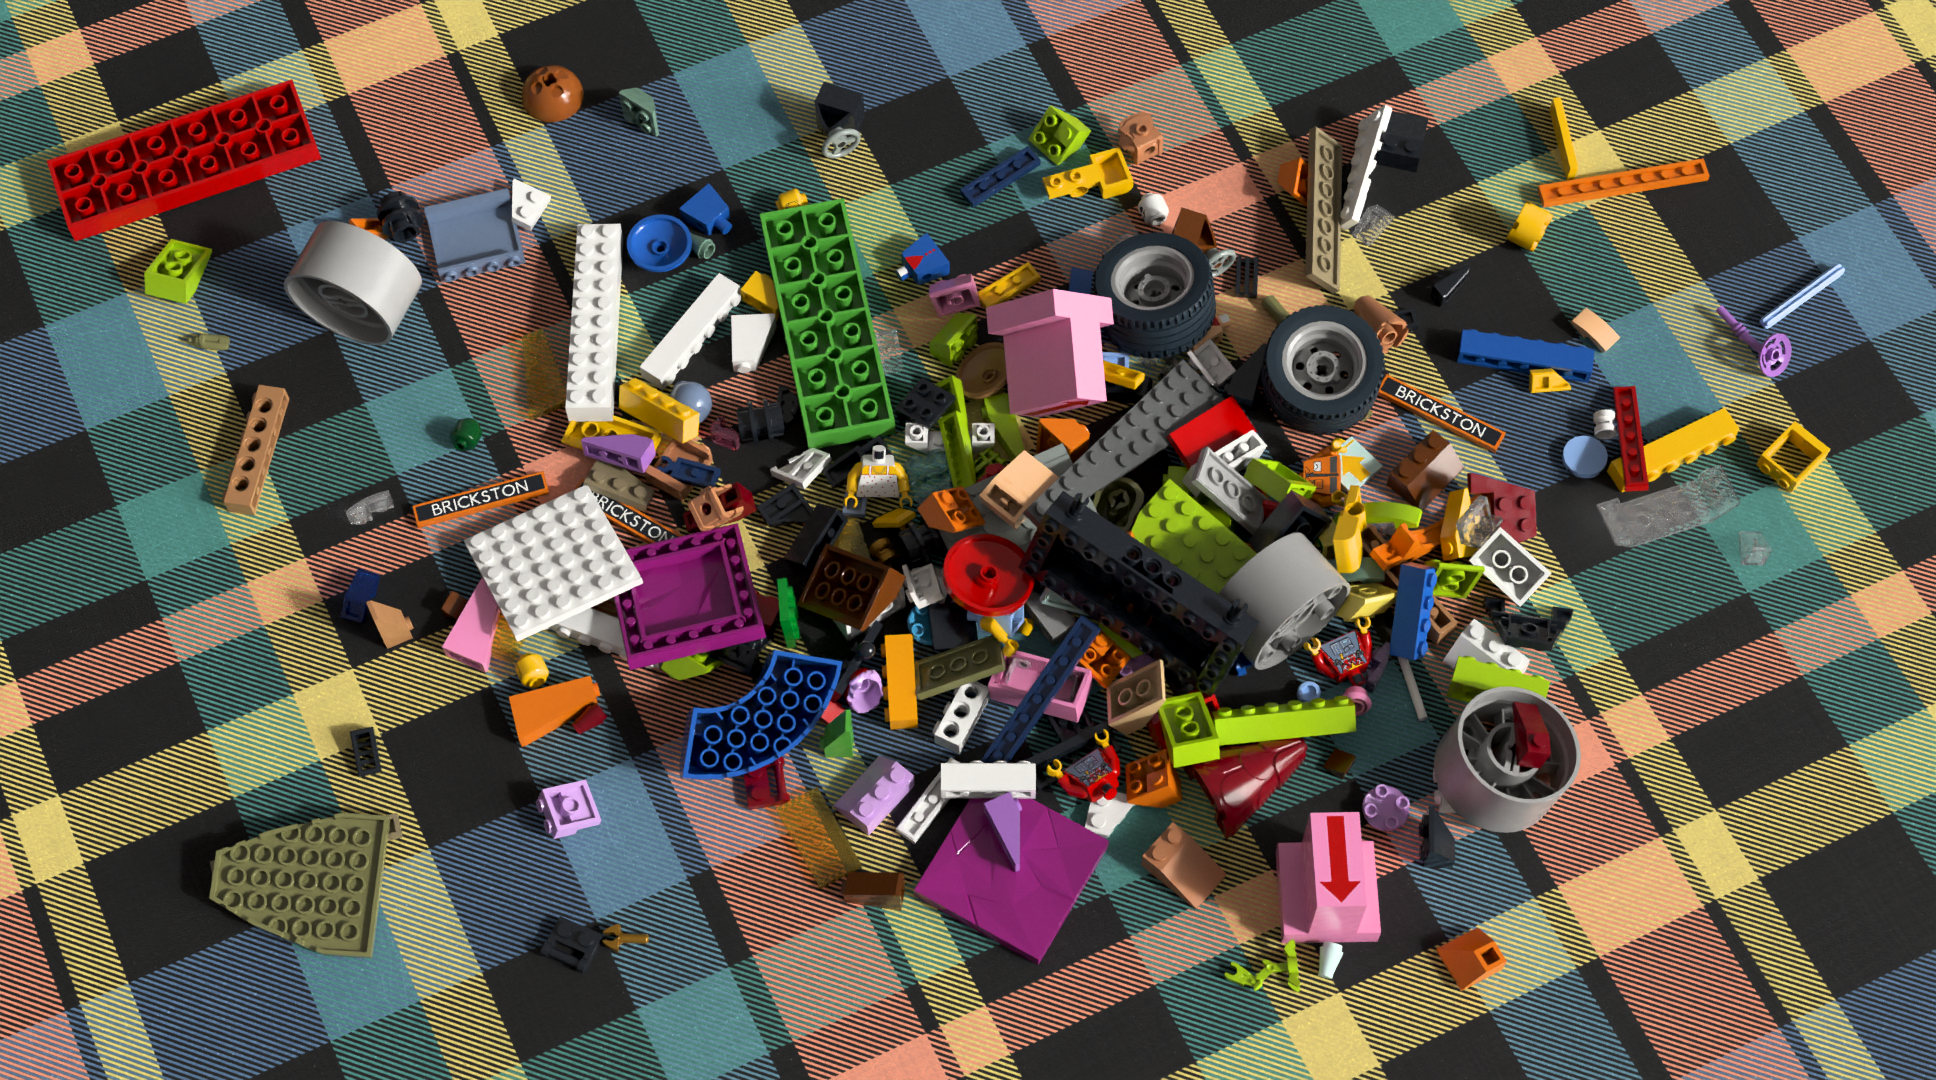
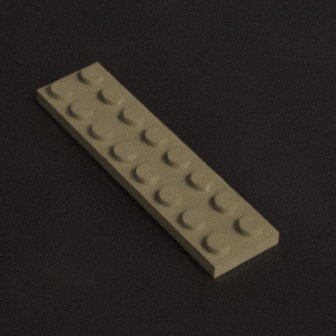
(1324, 210)

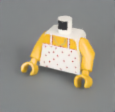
(877, 477)

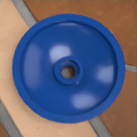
(657, 234)

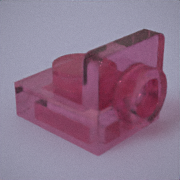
(725, 437)

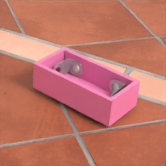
(1021, 673)

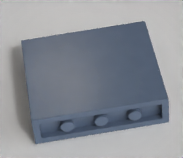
(474, 235)

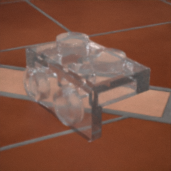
(1477, 523)

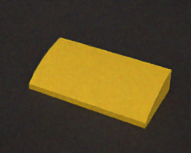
(578, 430)

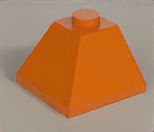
(1294, 179)

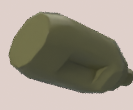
(211, 341)

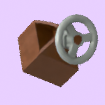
(1198, 230)

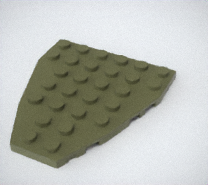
(309, 882)

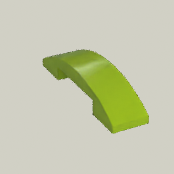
(1390, 512)

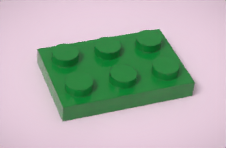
(788, 613)

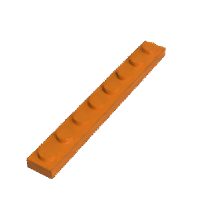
(1623, 183)

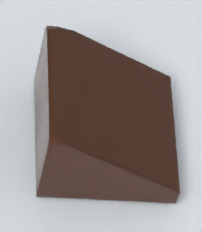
(454, 606)
(1339, 763)

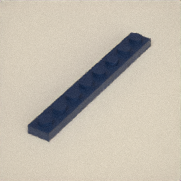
(1042, 691)

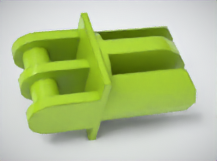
(982, 462)

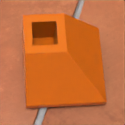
(950, 511)
(1104, 659)
(1153, 781)
(1471, 958)

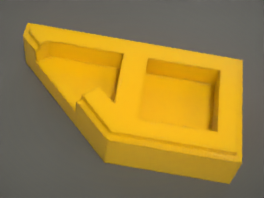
(1546, 381)

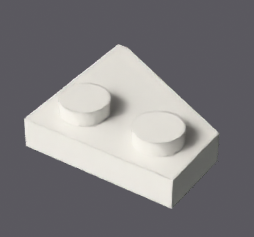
(1106, 814)

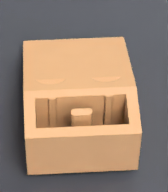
(1017, 488)

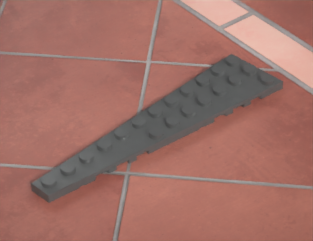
(1134, 438)

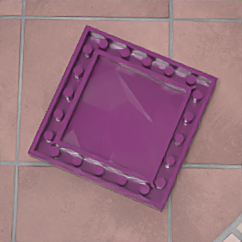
(691, 598)
(1019, 908)

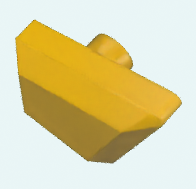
(895, 518)

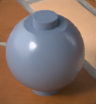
(694, 396)

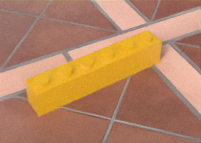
(1682, 446)

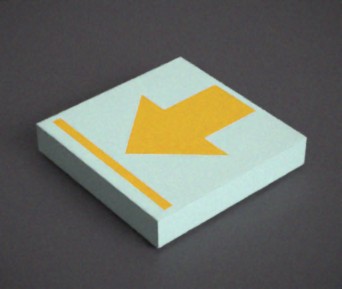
(1357, 465)

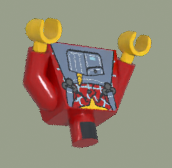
(1344, 656)
(1092, 775)

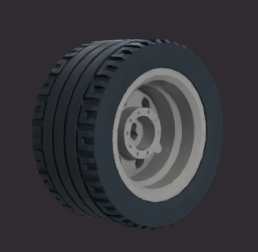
(1157, 293)
(1329, 331)

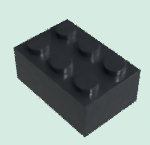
(1291, 516)

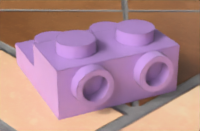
(568, 808)

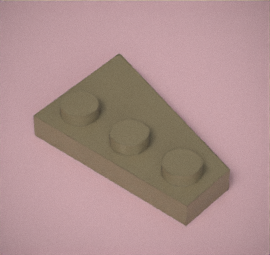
(619, 485)

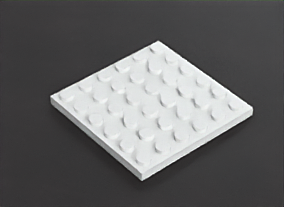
(552, 562)

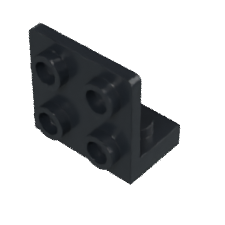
(924, 404)
(742, 655)

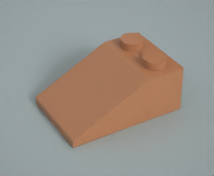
(1183, 866)

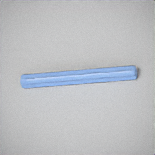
(1802, 296)

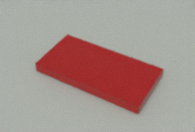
(1211, 429)

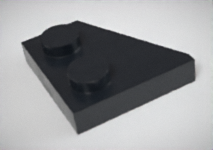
(785, 508)

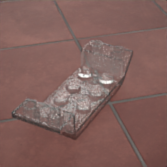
(1669, 509)

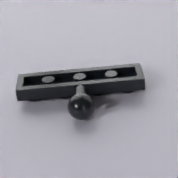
(863, 650)

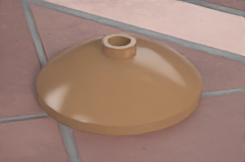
(983, 371)

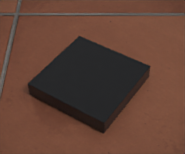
(950, 626)

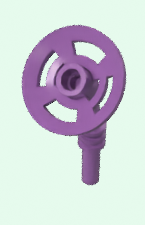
(1769, 352)

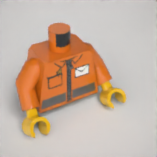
(1325, 473)

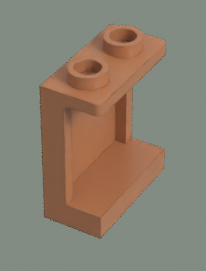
(688, 450)

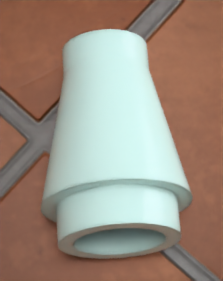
(1329, 958)

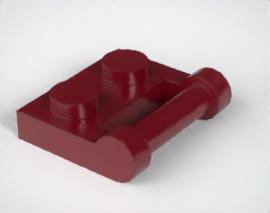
(758, 786)

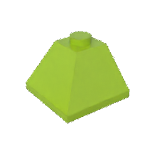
(690, 666)

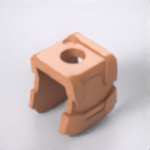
(1140, 137)
(718, 515)

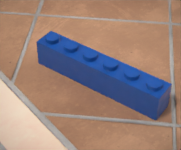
(1524, 355)

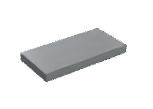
(1229, 490)

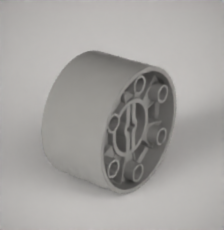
(353, 283)
(1290, 594)
(1490, 787)

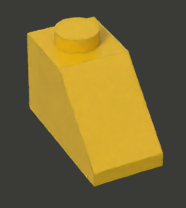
(761, 294)

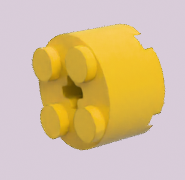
(1529, 226)

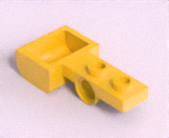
(1105, 170)
(1348, 530)

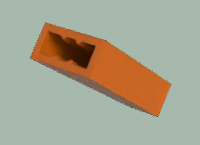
(551, 707)

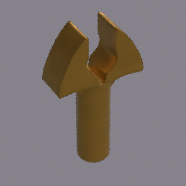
(622, 938)

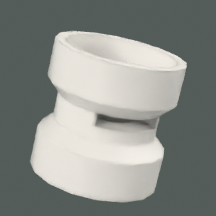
(1605, 424)

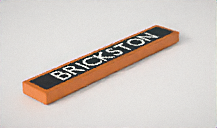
(1441, 413)
(480, 499)
(633, 520)

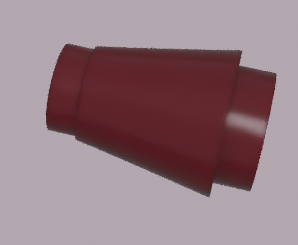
(590, 718)

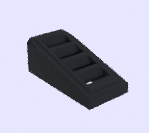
(1448, 286)
(363, 733)

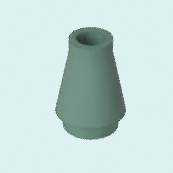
(702, 246)

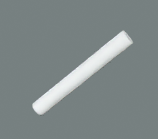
(1413, 689)

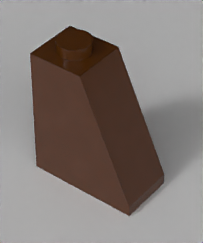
(874, 889)

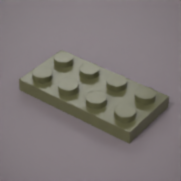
(958, 666)

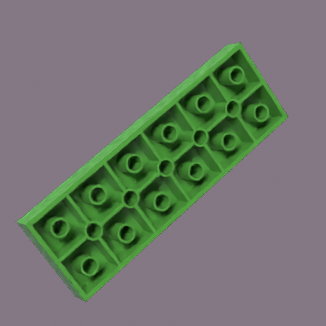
(827, 324)

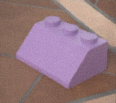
(875, 794)

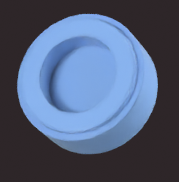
(1308, 691)

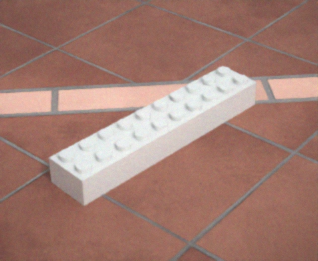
(594, 323)

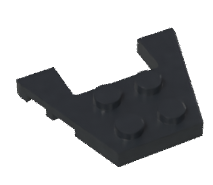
(1526, 630)

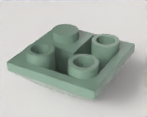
(639, 109)

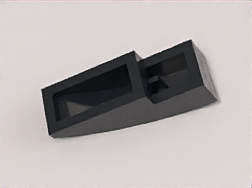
(838, 470)

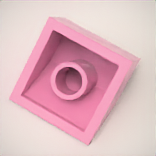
(954, 295)

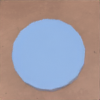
(1584, 456)

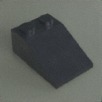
(1402, 141)

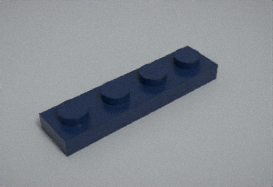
(1000, 177)

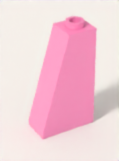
(474, 630)

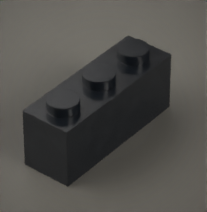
(820, 529)

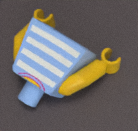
(1004, 627)

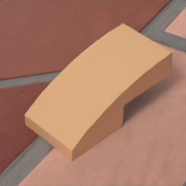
(1595, 328)

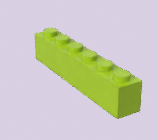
(1285, 720)

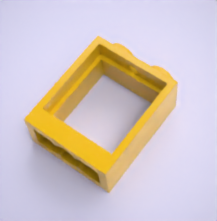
(1806, 443)

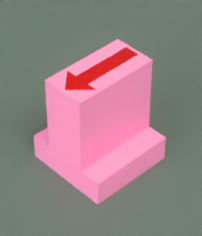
(1052, 350)
(1328, 883)

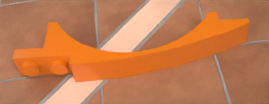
(1411, 544)

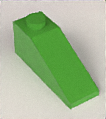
(838, 736)

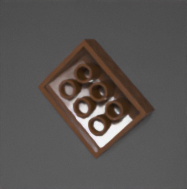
(850, 588)

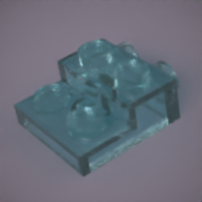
(928, 474)

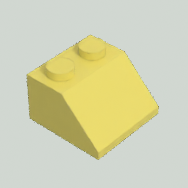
(1366, 601)

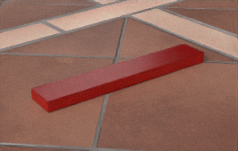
(1630, 439)

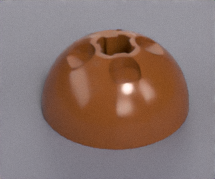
(552, 93)

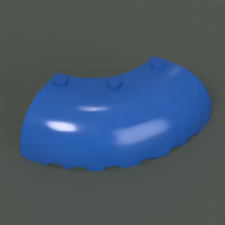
(763, 723)

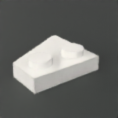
(527, 204)
(803, 468)

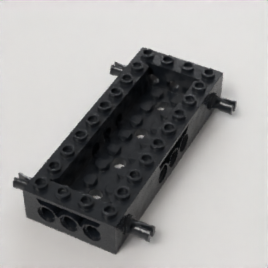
(1137, 593)

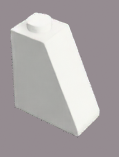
(750, 339)

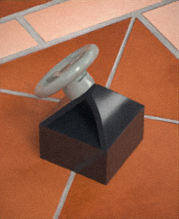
(839, 116)

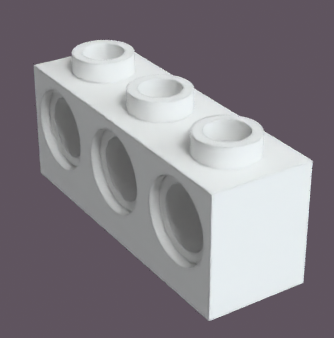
(961, 725)

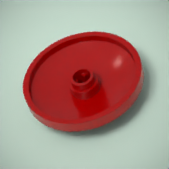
(985, 575)

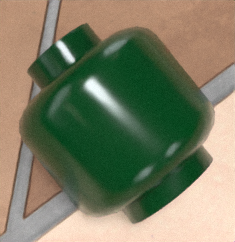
(465, 434)

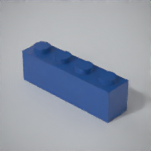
(1413, 611)

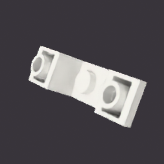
(925, 441)

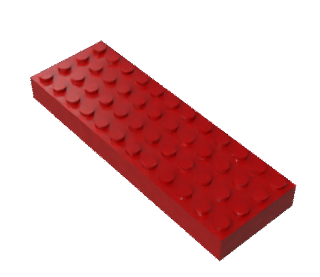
(183, 160)

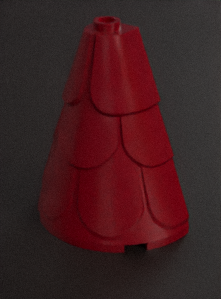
(1246, 778)

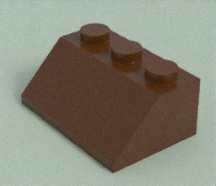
(1425, 471)

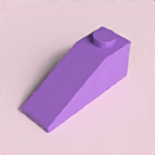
(621, 450)
(1005, 820)

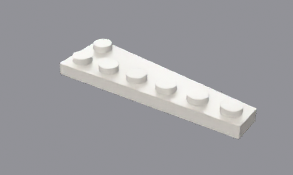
(1363, 164)

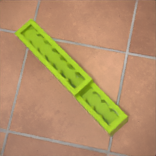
(956, 435)

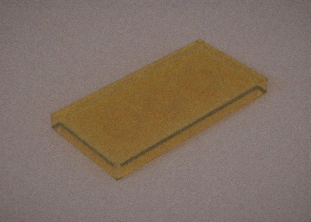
(818, 838)

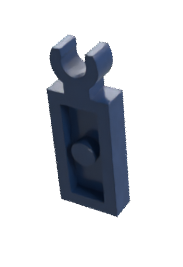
(691, 472)

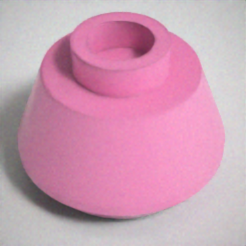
(1360, 698)

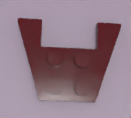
(1510, 502)

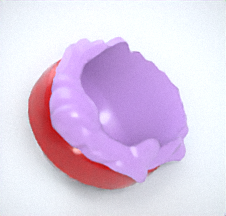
(864, 690)

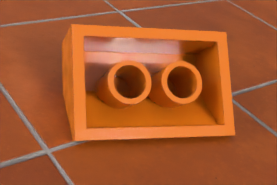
(1066, 431)

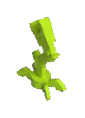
(1244, 977)

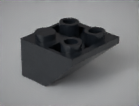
(1437, 842)

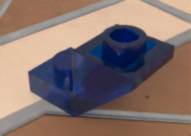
(359, 592)

